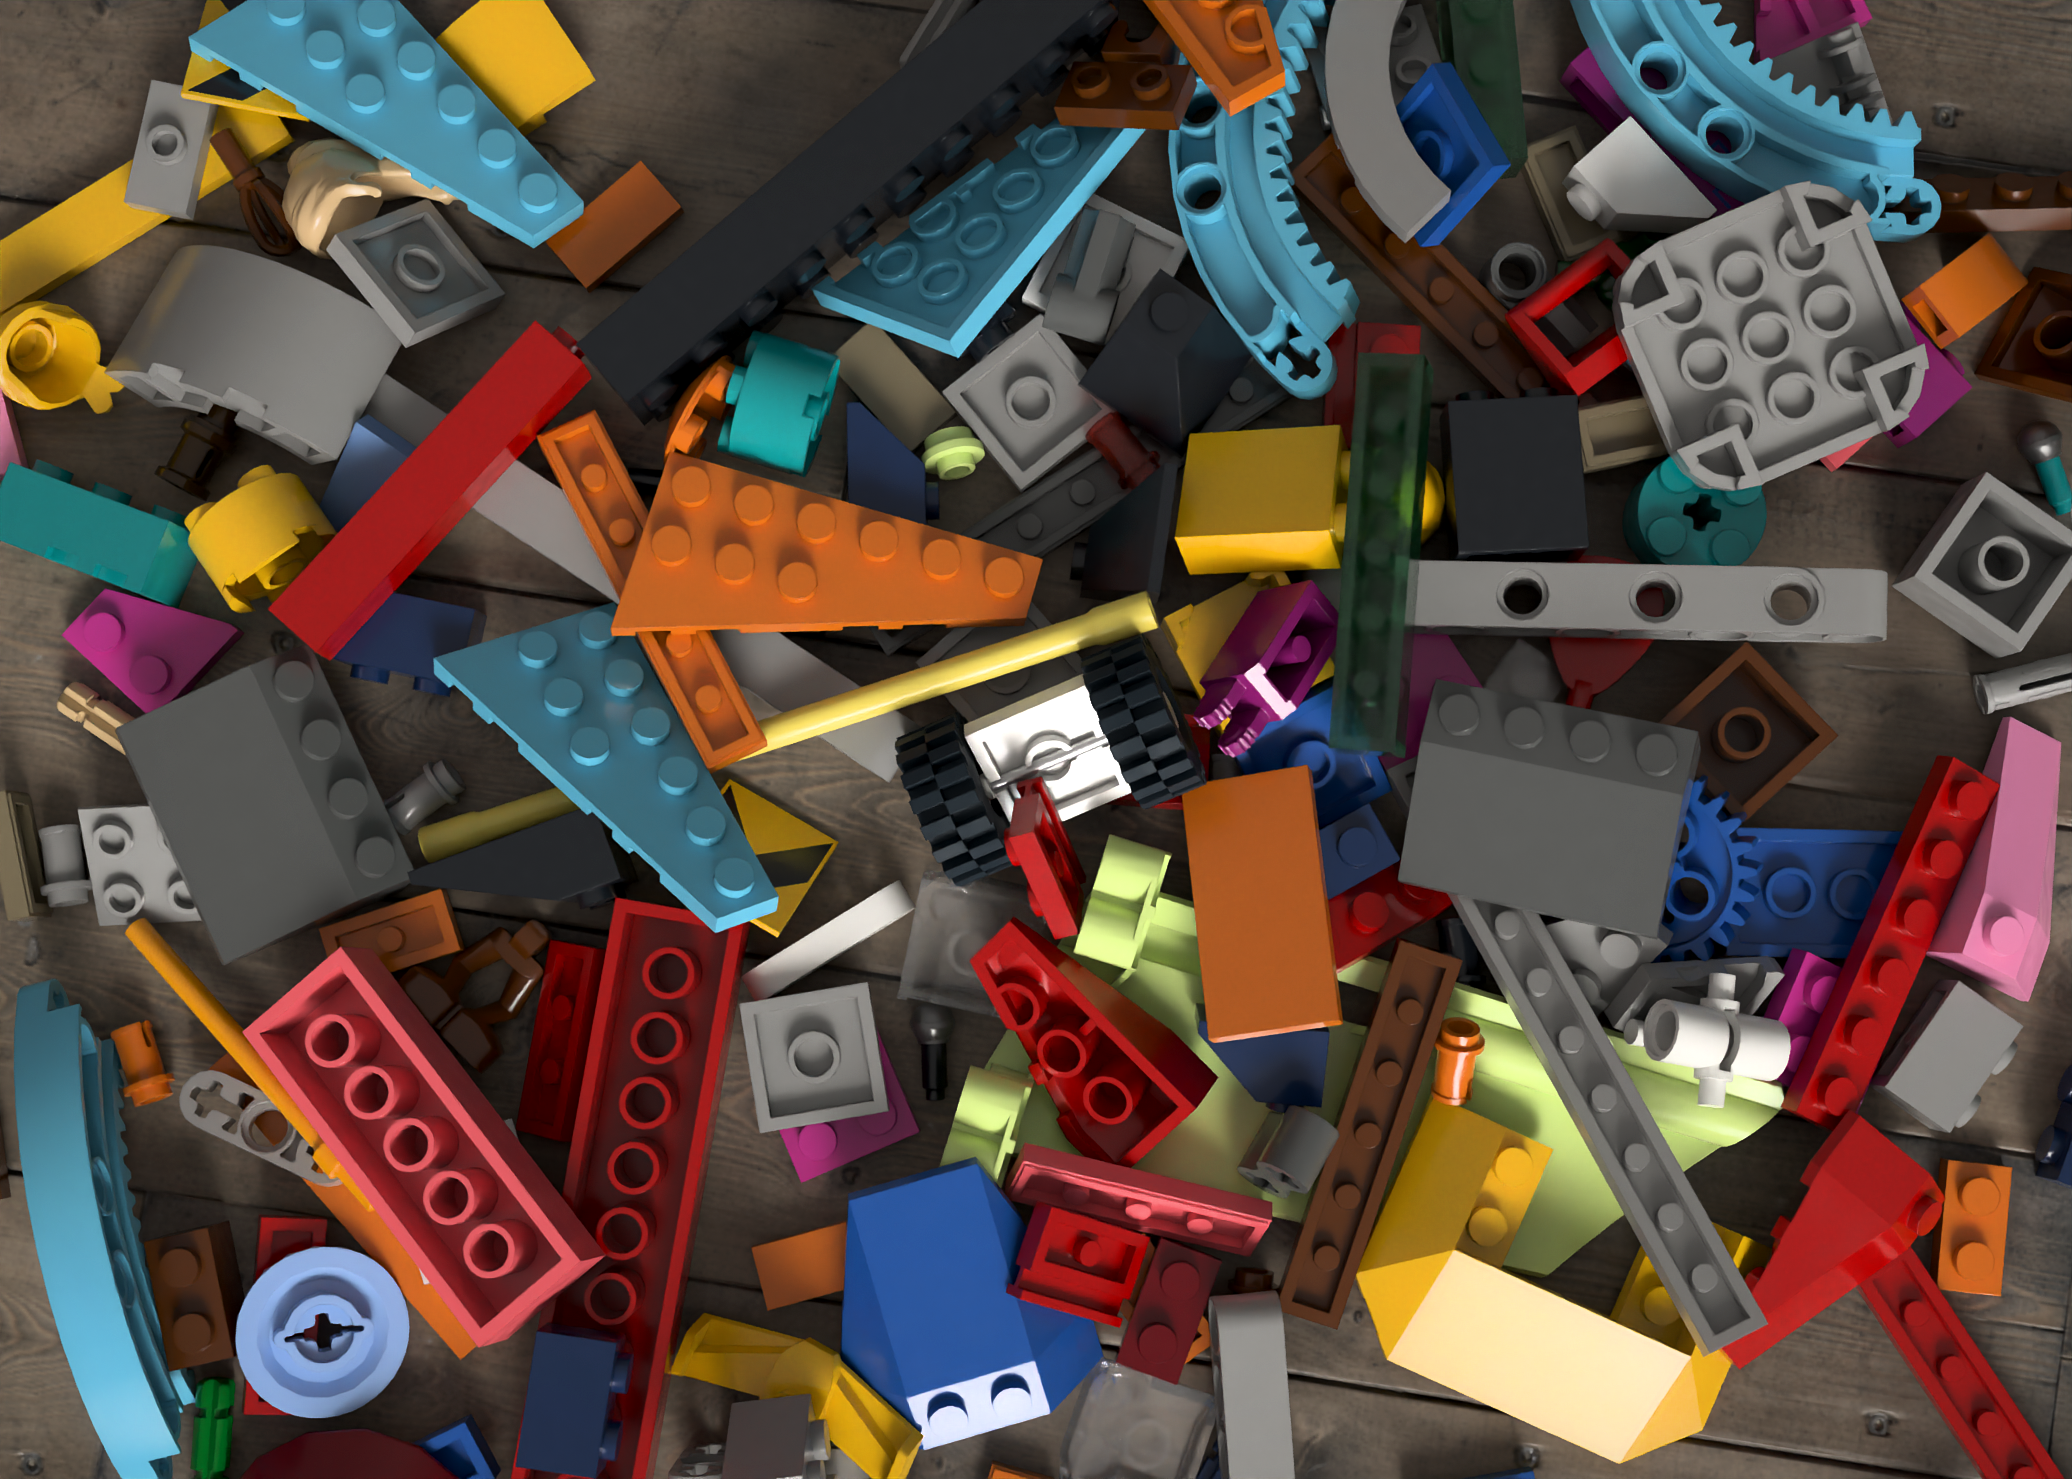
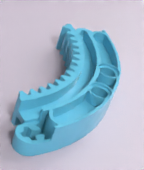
(1771, 130)
(1254, 239)
(89, 1234)

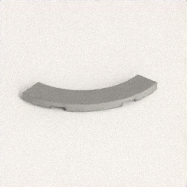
(1366, 119)

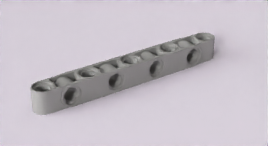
(1601, 601)

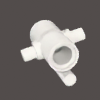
(1713, 1039)

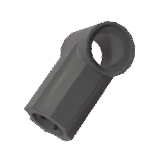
(1086, 292)
(1564, 325)

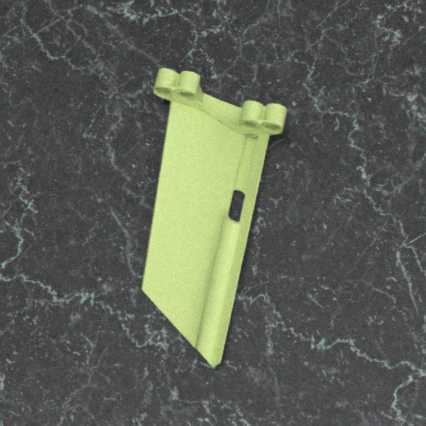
(1150, 954)

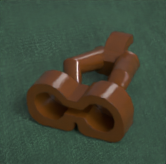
(470, 1028)

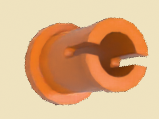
(1457, 1049)
(142, 1064)

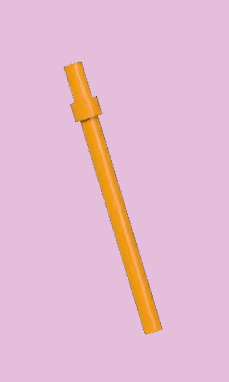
(230, 1036)

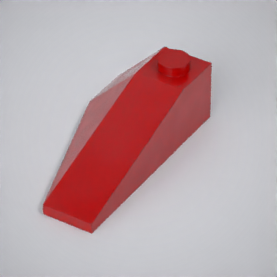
(1101, 1057)
(1855, 1219)

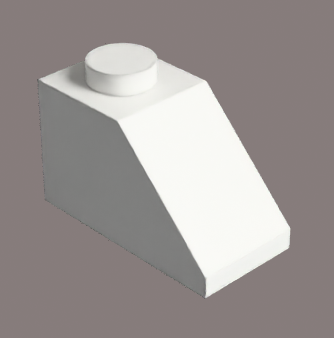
(1635, 186)

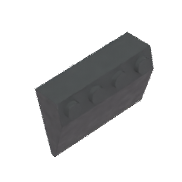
(266, 804)
(1548, 807)

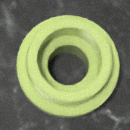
(952, 452)

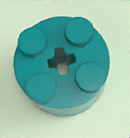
(779, 403)
(1664, 536)

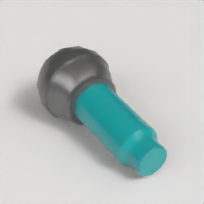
(2041, 445)

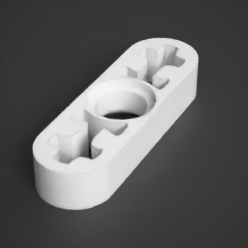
(828, 941)

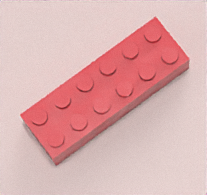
(423, 1144)

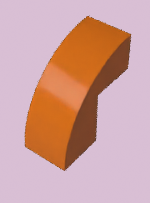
(1965, 291)

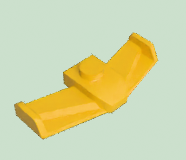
(784, 1366)

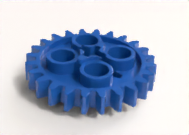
(1717, 860)

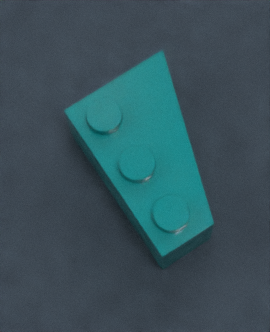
(96, 532)

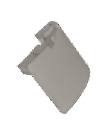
(258, 342)

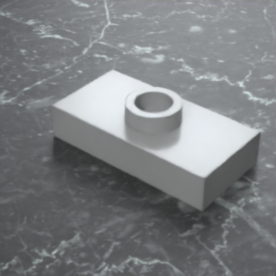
(170, 152)

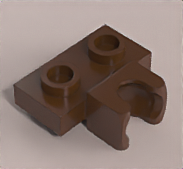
(1133, 86)

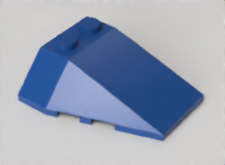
(932, 1310)

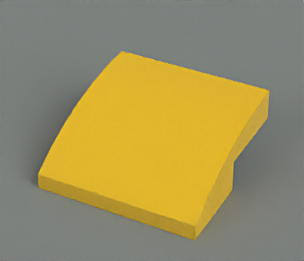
(517, 58)

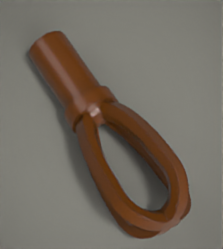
(249, 181)

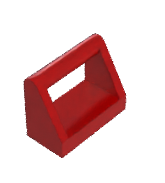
(1597, 357)

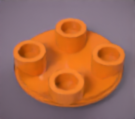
(695, 408)

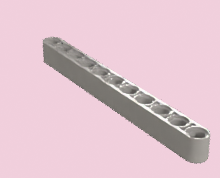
(544, 520)

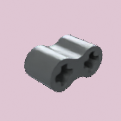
(1288, 1152)

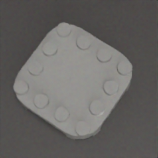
(1768, 337)

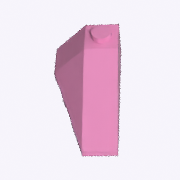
(2003, 900)

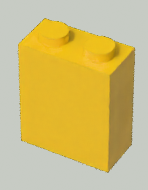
(1264, 500)

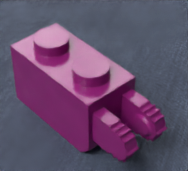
(1267, 663)

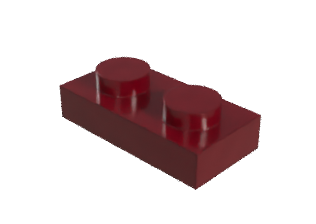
(1168, 1310)

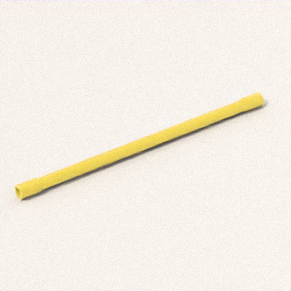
(1097, 627)

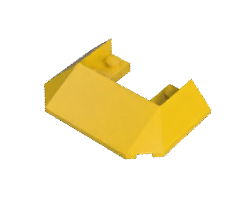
(1509, 1342)

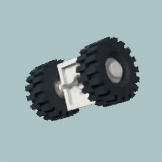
(1086, 737)

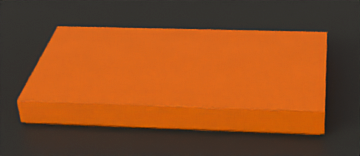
(1261, 905)

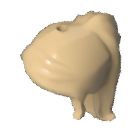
(342, 187)

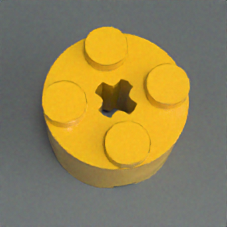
(258, 536)

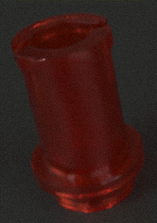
(1122, 450)

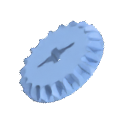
(359, 1359)

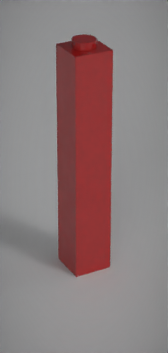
(432, 489)

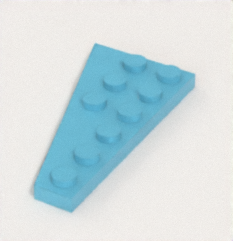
(398, 96)
(978, 238)
(616, 748)

